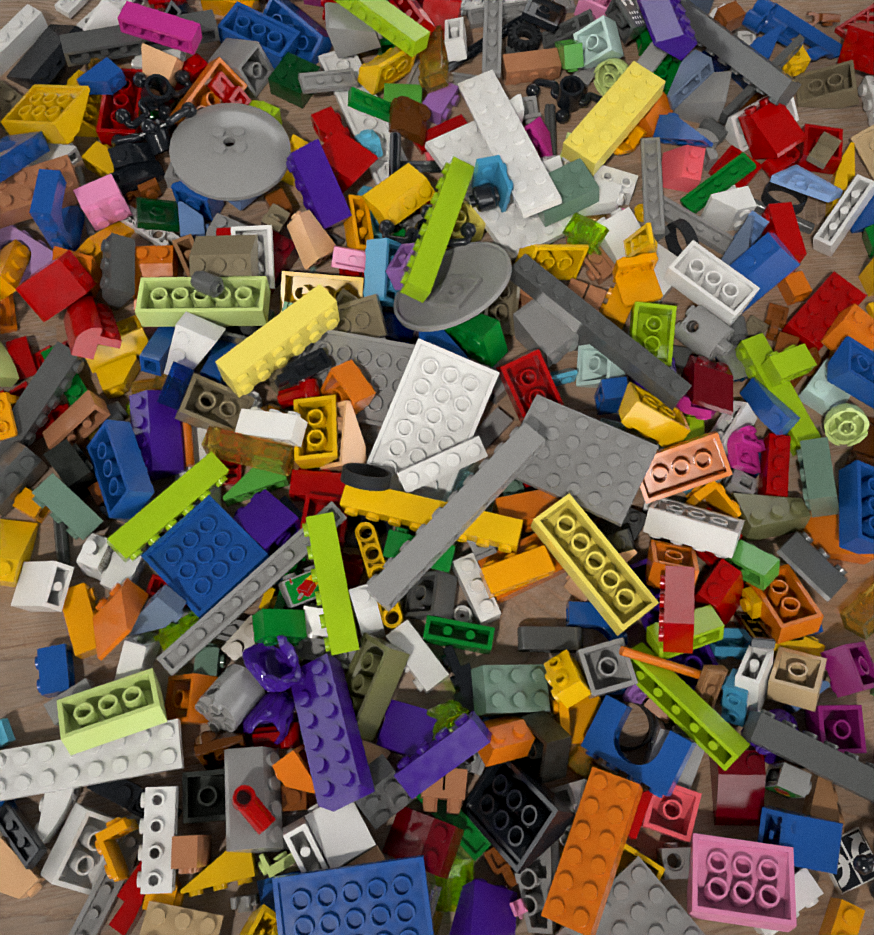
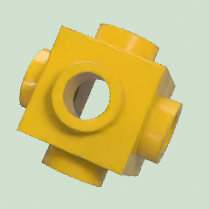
(797, 63)

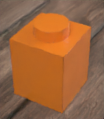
(795, 288)

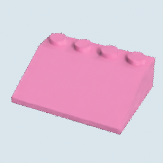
(741, 883)

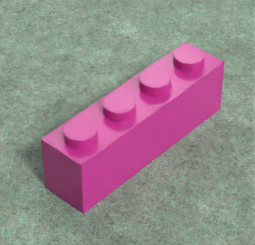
(160, 27)

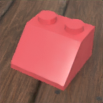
(682, 168)
(673, 814)

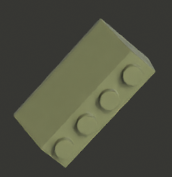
(373, 680)

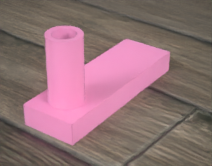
(348, 259)

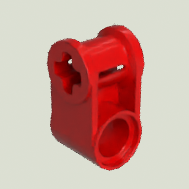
(775, 165)

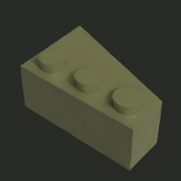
(770, 515)

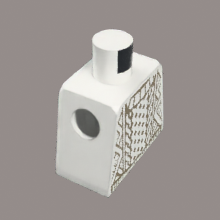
(94, 556)

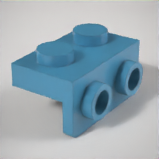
(731, 645)
(733, 701)

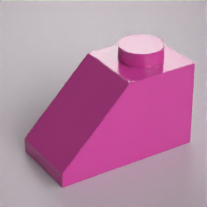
(539, 137)

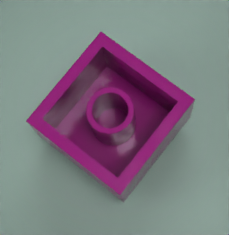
(849, 668)
(839, 725)

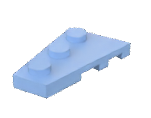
(807, 183)

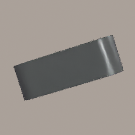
(549, 639)

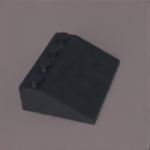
(45, 60)
(516, 813)

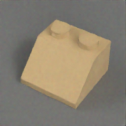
(796, 678)

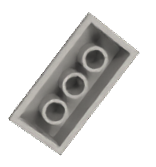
(253, 768)

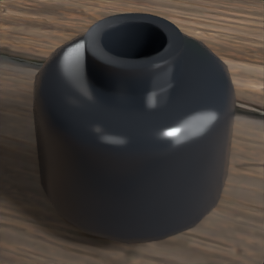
(484, 197)

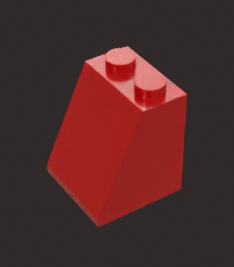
(770, 129)
(346, 158)
(56, 286)
(722, 589)

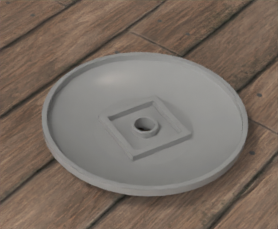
(234, 171)
(464, 287)

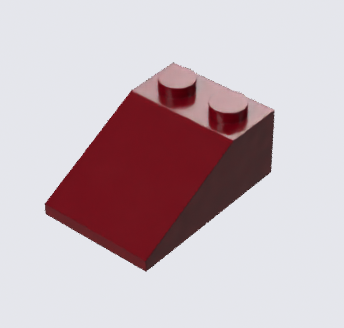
(284, 256)
(710, 384)
(739, 790)
(423, 835)

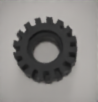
(524, 30)

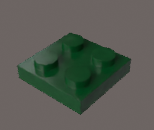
(157, 214)

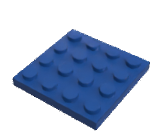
(205, 556)

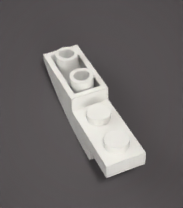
(54, 812)

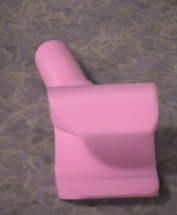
(518, 908)

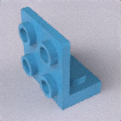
(494, 171)

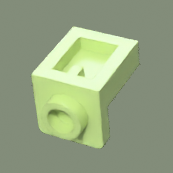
(281, 861)

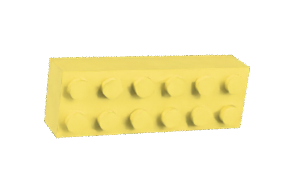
(613, 117)
(279, 341)
(593, 564)

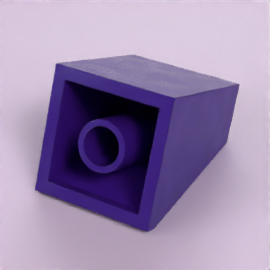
(267, 521)
(405, 728)
(484, 910)

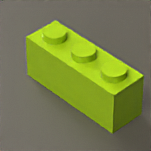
(707, 630)

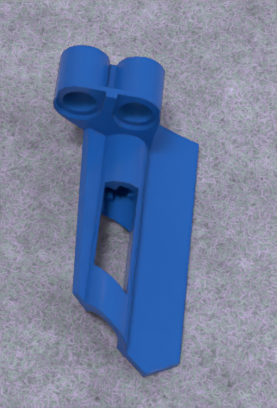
(769, 14)

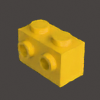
(566, 679)

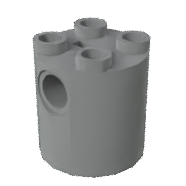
(710, 338)
(230, 698)

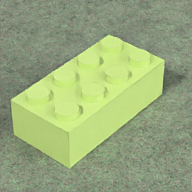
(111, 711)

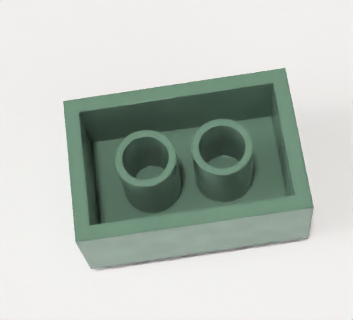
(576, 190)
(818, 477)
(66, 507)
(509, 690)

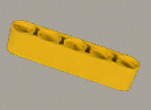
(375, 565)

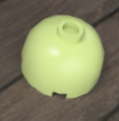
(608, 73)
(846, 424)

